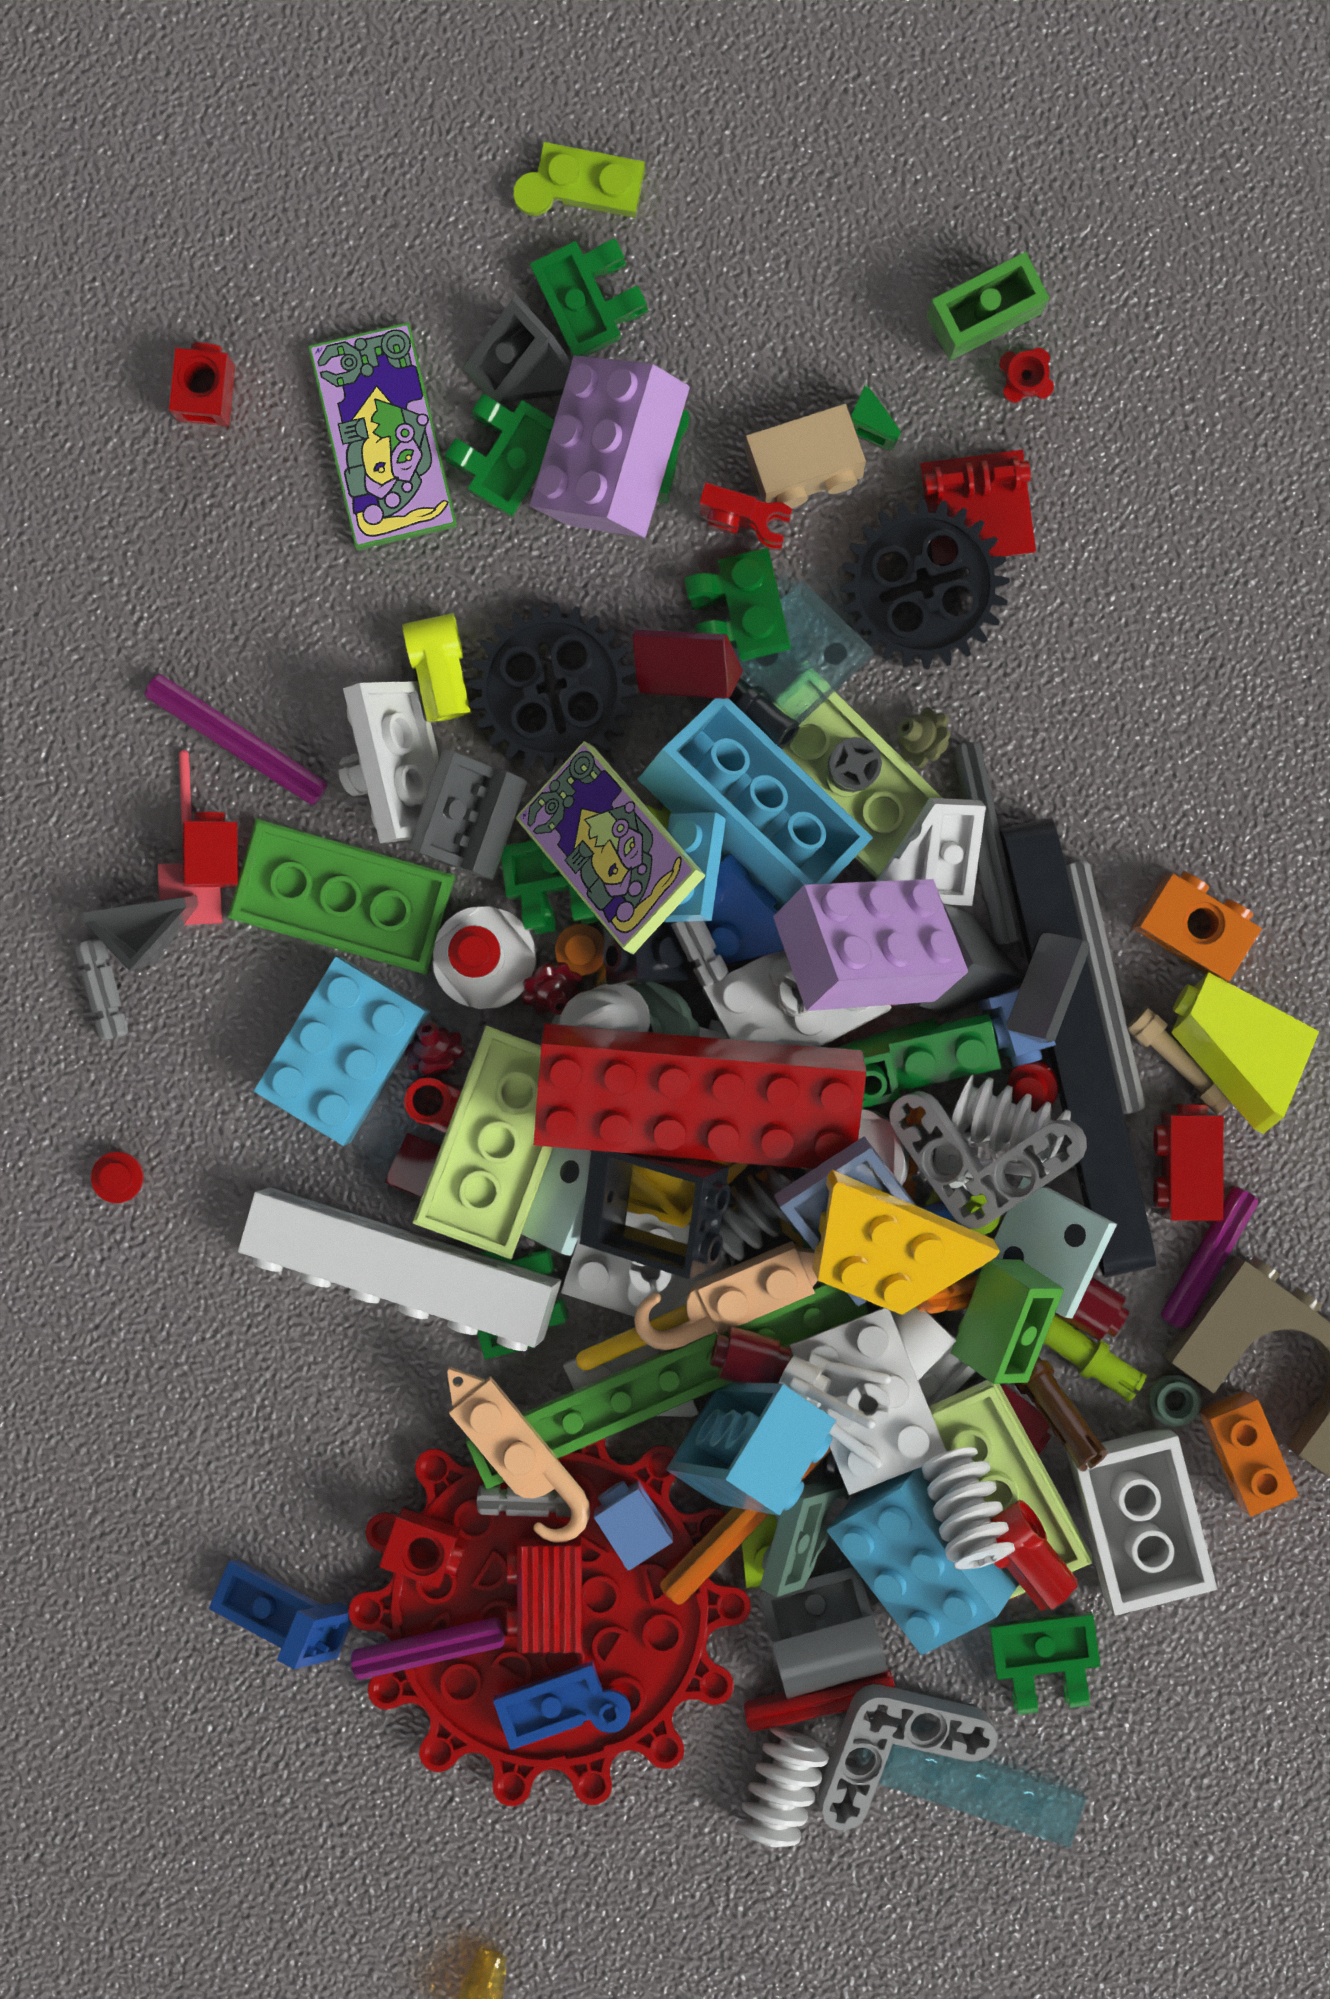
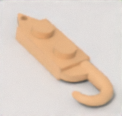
(735, 1296)
(515, 1449)

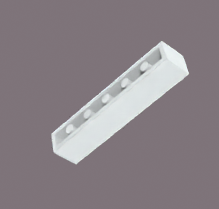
(399, 1267)

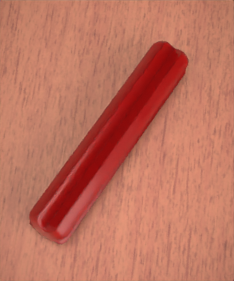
(779, 1711)

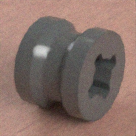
(859, 753)

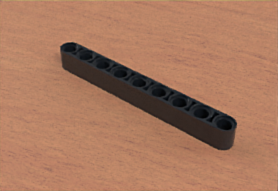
(1081, 1051)

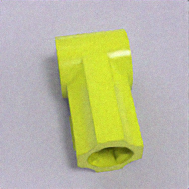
(436, 655)

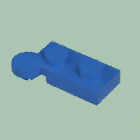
(559, 1705)

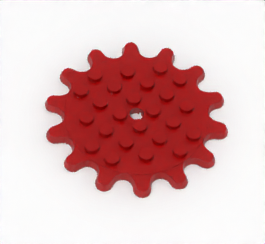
(629, 1629)

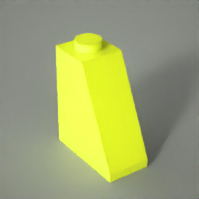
(1244, 1047)

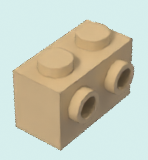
(806, 457)

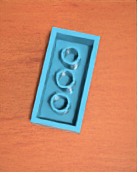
(773, 810)
(753, 1446)

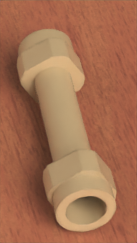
(1150, 1030)

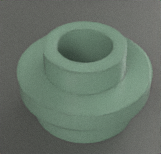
(1190, 1403)

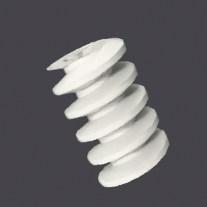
(1002, 1118)
(964, 1510)
(785, 1789)

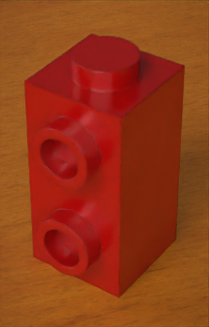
(1190, 1164)

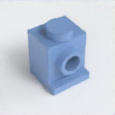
(1018, 1048)

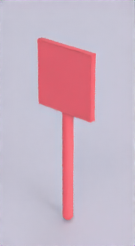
(171, 875)

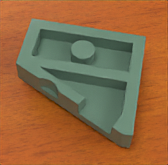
(800, 1538)

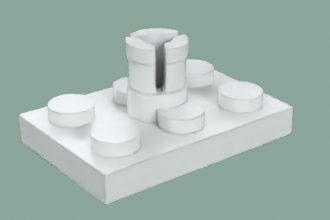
(393, 755)
(766, 1006)
(625, 1283)
(904, 1425)

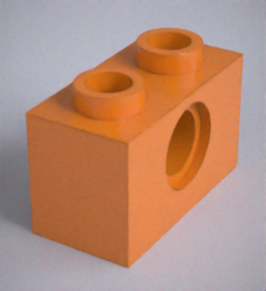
(1166, 920)
(1248, 1453)

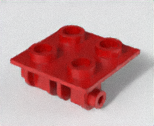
(992, 491)

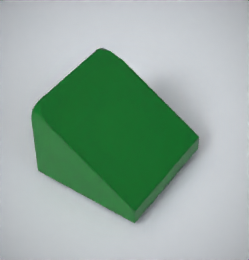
(873, 421)

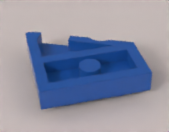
(742, 915)

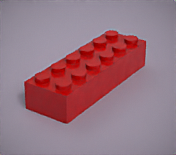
(697, 1096)

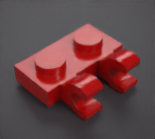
(729, 510)

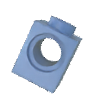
(632, 1523)

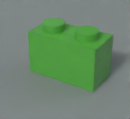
(987, 306)
(1007, 1321)

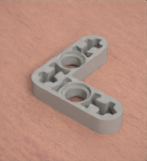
(987, 1180)
(882, 1733)

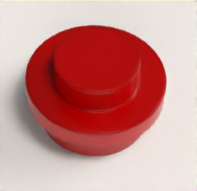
(474, 951)
(1037, 1080)
(117, 1177)

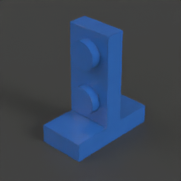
(281, 1615)

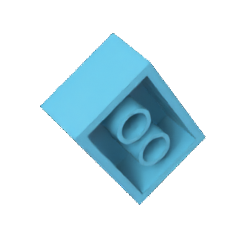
(341, 1051)
(901, 1557)

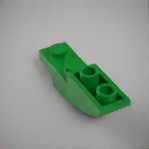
(925, 1055)

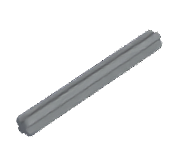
(1106, 987)

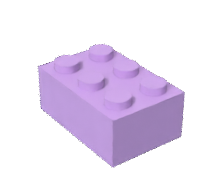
(610, 445)
(869, 944)

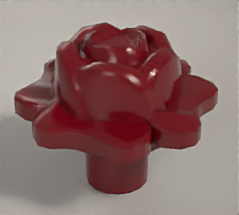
(551, 988)
(433, 1050)

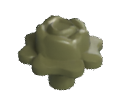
(923, 736)

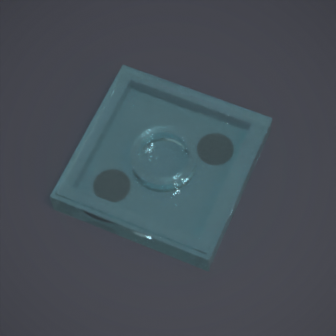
(820, 660)

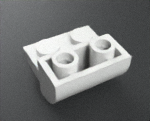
(930, 1355)

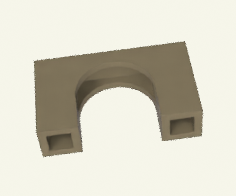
(1234, 1315)

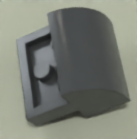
(467, 814)
(823, 1633)

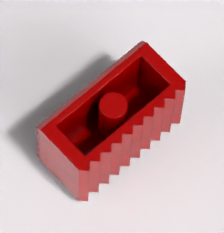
(547, 1595)

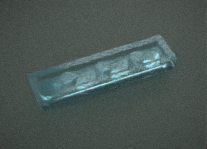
(987, 1792)

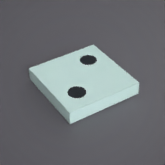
(560, 1201)
(1056, 1240)

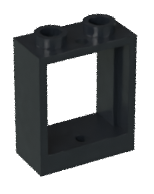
(607, 1206)

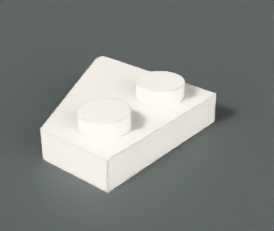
(943, 848)

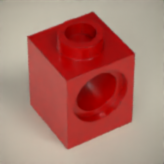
(207, 407)
(209, 851)
(400, 1556)

